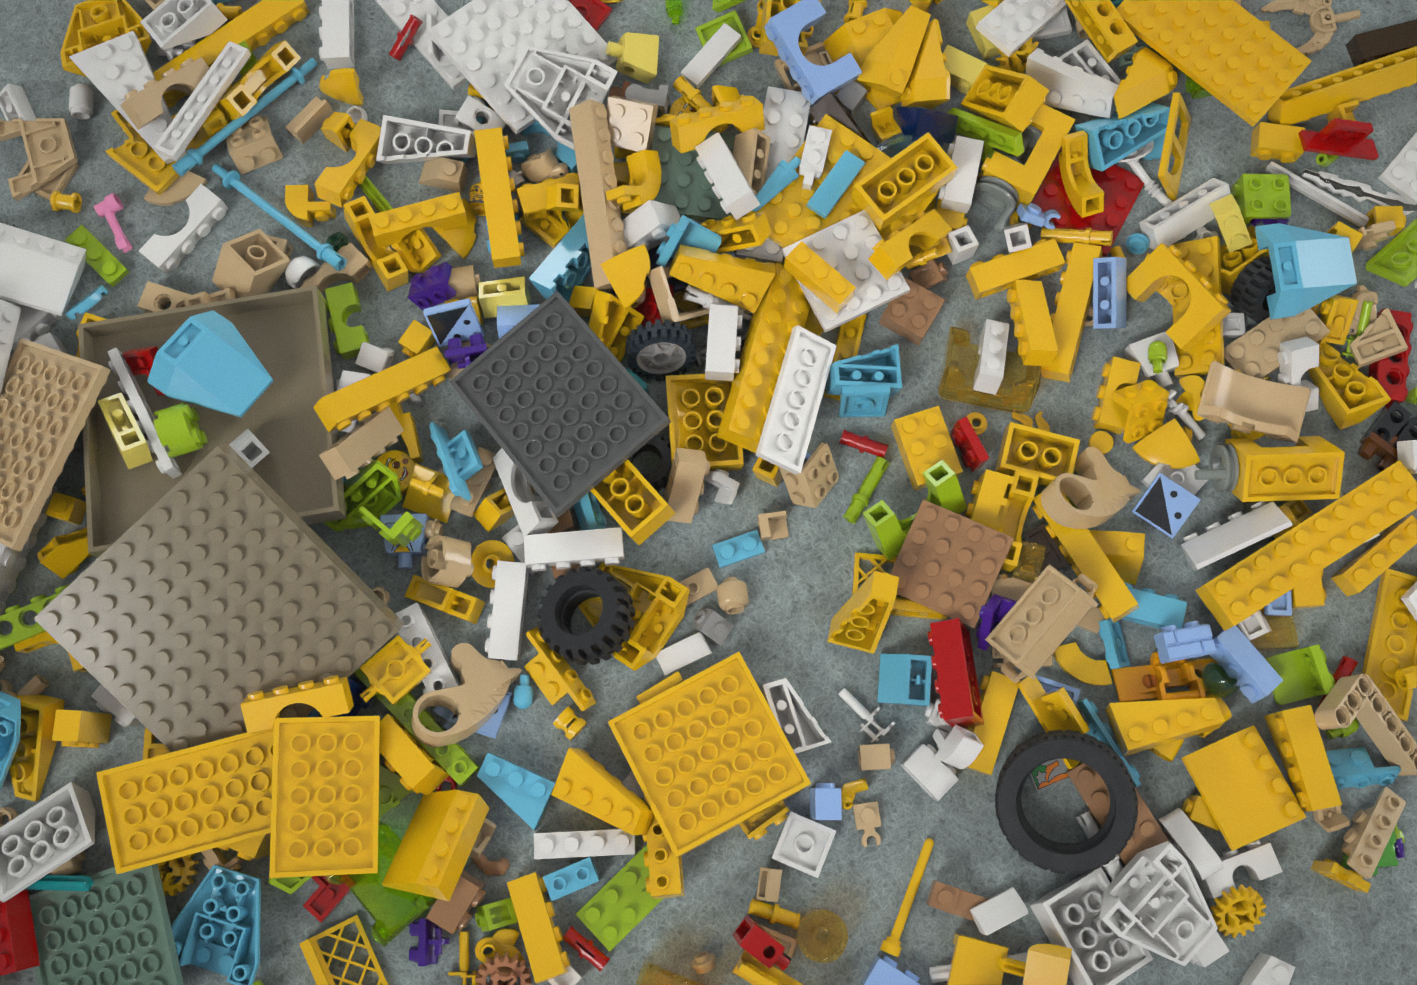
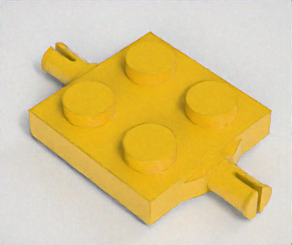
(395, 670)

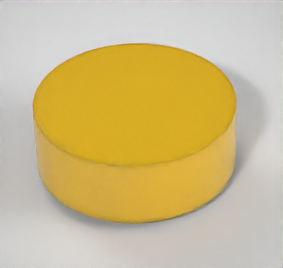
(1102, 441)

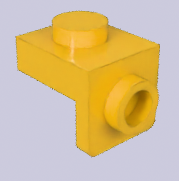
(883, 124)

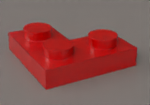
(141, 361)
(325, 898)

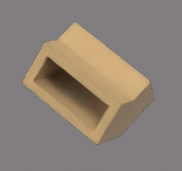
(769, 884)

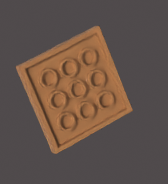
(950, 562)

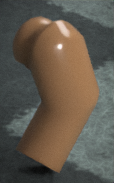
(492, 868)

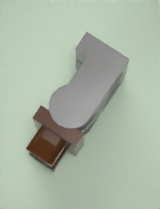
(639, 93)

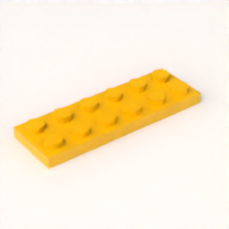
(1206, 258)
(1392, 640)

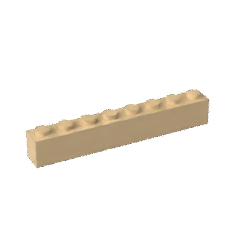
(596, 177)

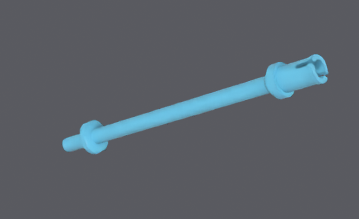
(195, 156)
(325, 251)

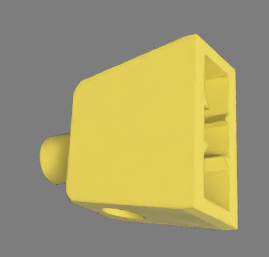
(636, 55)

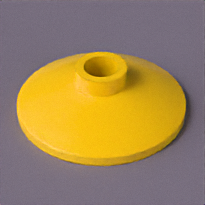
(495, 552)

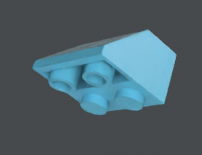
(904, 679)

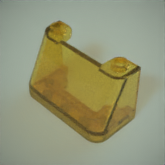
(958, 372)

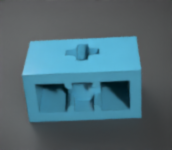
(571, 878)

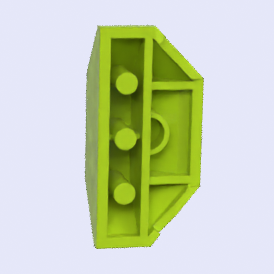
(373, 488)

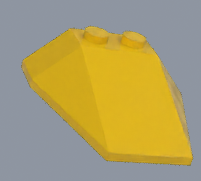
(99, 22)
(859, 39)
(658, 611)

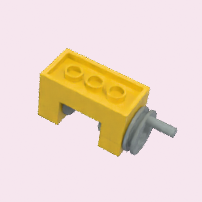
(1006, 181)
(1276, 473)

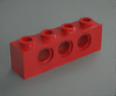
(1397, 369)

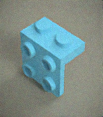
(689, 234)

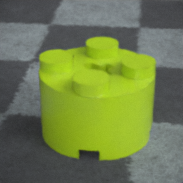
(179, 429)

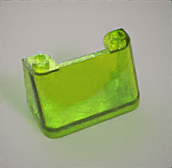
(389, 907)

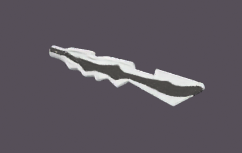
(1357, 190)

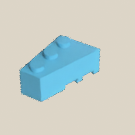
(871, 369)
(518, 787)

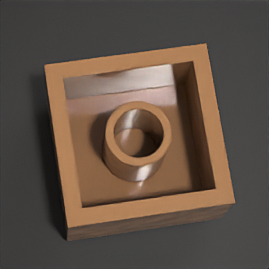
(912, 313)
(456, 914)

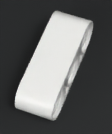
(1190, 844)

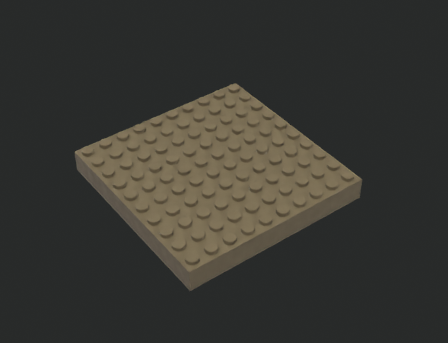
(291, 342)
(216, 602)

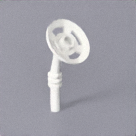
(1133, 161)

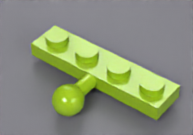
(990, 132)

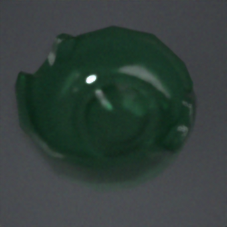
(1218, 681)

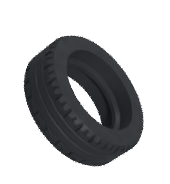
(1066, 856)

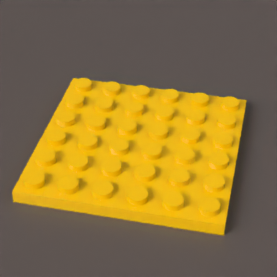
(788, 212)
(708, 754)

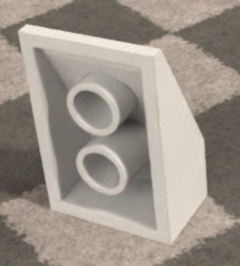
(182, 21)

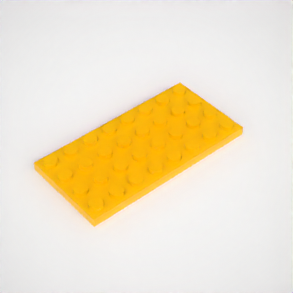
(1219, 49)
(188, 800)

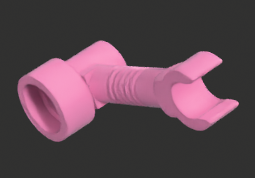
(109, 208)

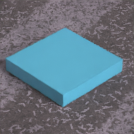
(864, 401)

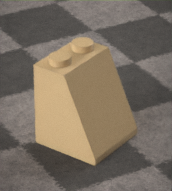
(249, 265)

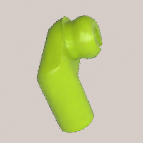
(1325, 159)

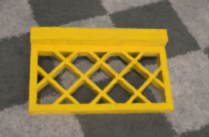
(902, 606)
(319, 966)
(758, 974)

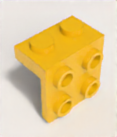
(1145, 407)

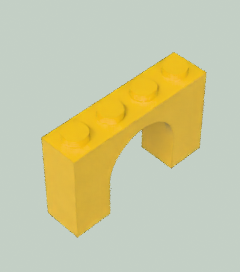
(1205, 307)

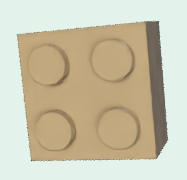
(631, 123)

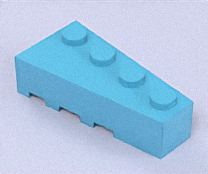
(1117, 138)
(565, 265)

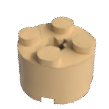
(447, 561)

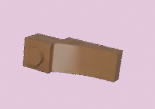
(953, 899)

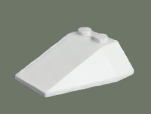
(555, 81)
(1159, 905)

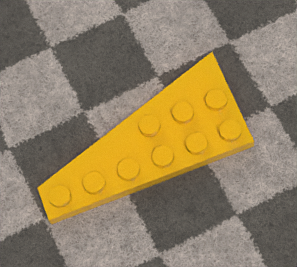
(147, 165)

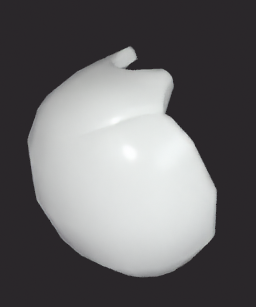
(300, 268)

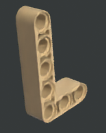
(1361, 698)

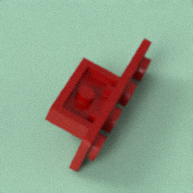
(1341, 139)

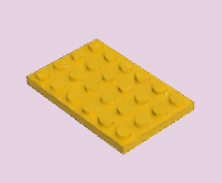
(325, 796)

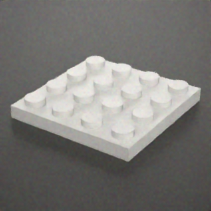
(847, 250)

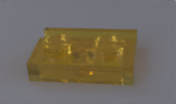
(1282, 634)

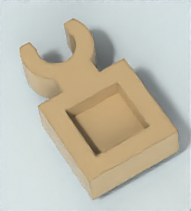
(866, 818)

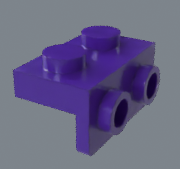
(431, 286)
(991, 615)

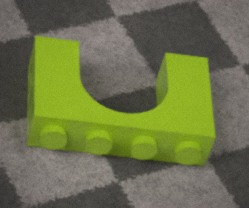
(891, 533)

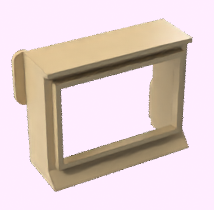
(665, 301)

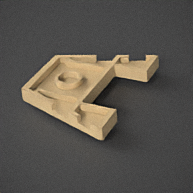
(47, 148)

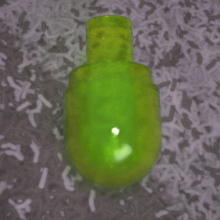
(674, 10)

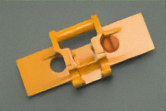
(1151, 680)

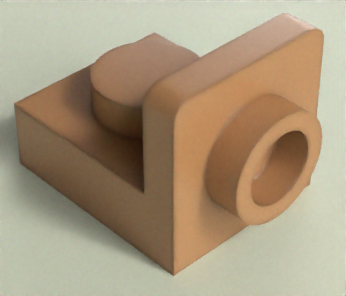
(930, 274)

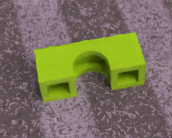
(341, 303)

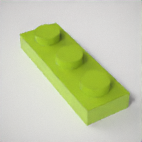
(98, 256)

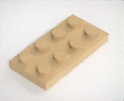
(1258, 348)

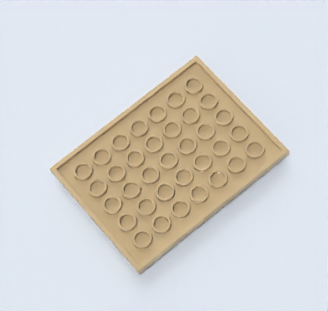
(40, 417)

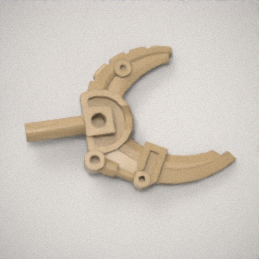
(1321, 20)

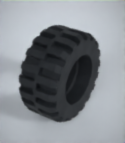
(567, 596)

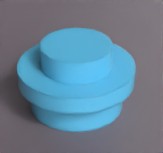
(1137, 243)

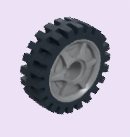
(660, 349)

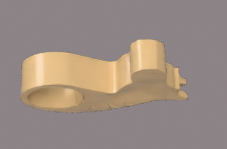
(1096, 492)
(481, 692)

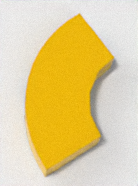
(1081, 667)

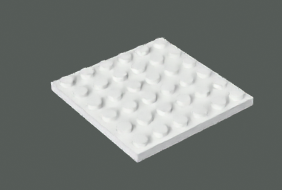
(491, 34)

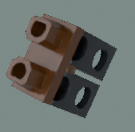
(1385, 433)

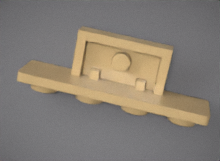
(1371, 832)

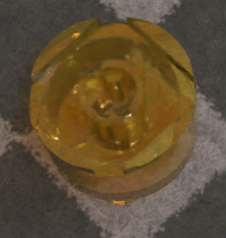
(835, 939)

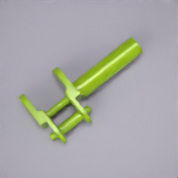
(1362, 325)

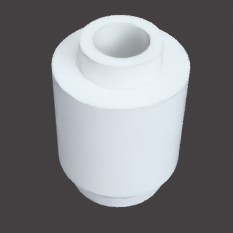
(81, 101)

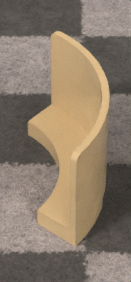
(1253, 403)

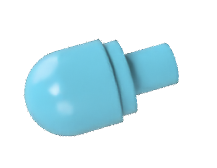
(523, 693)

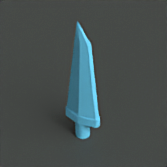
(779, 179)

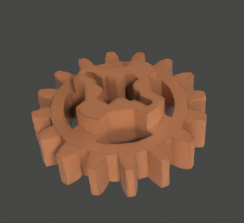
(503, 971)

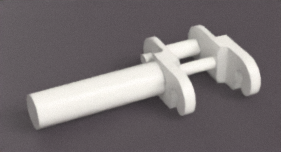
(1181, 410)
(865, 714)

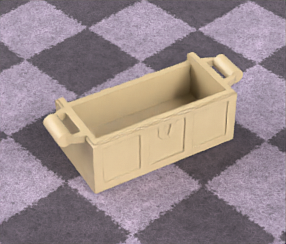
(1041, 621)

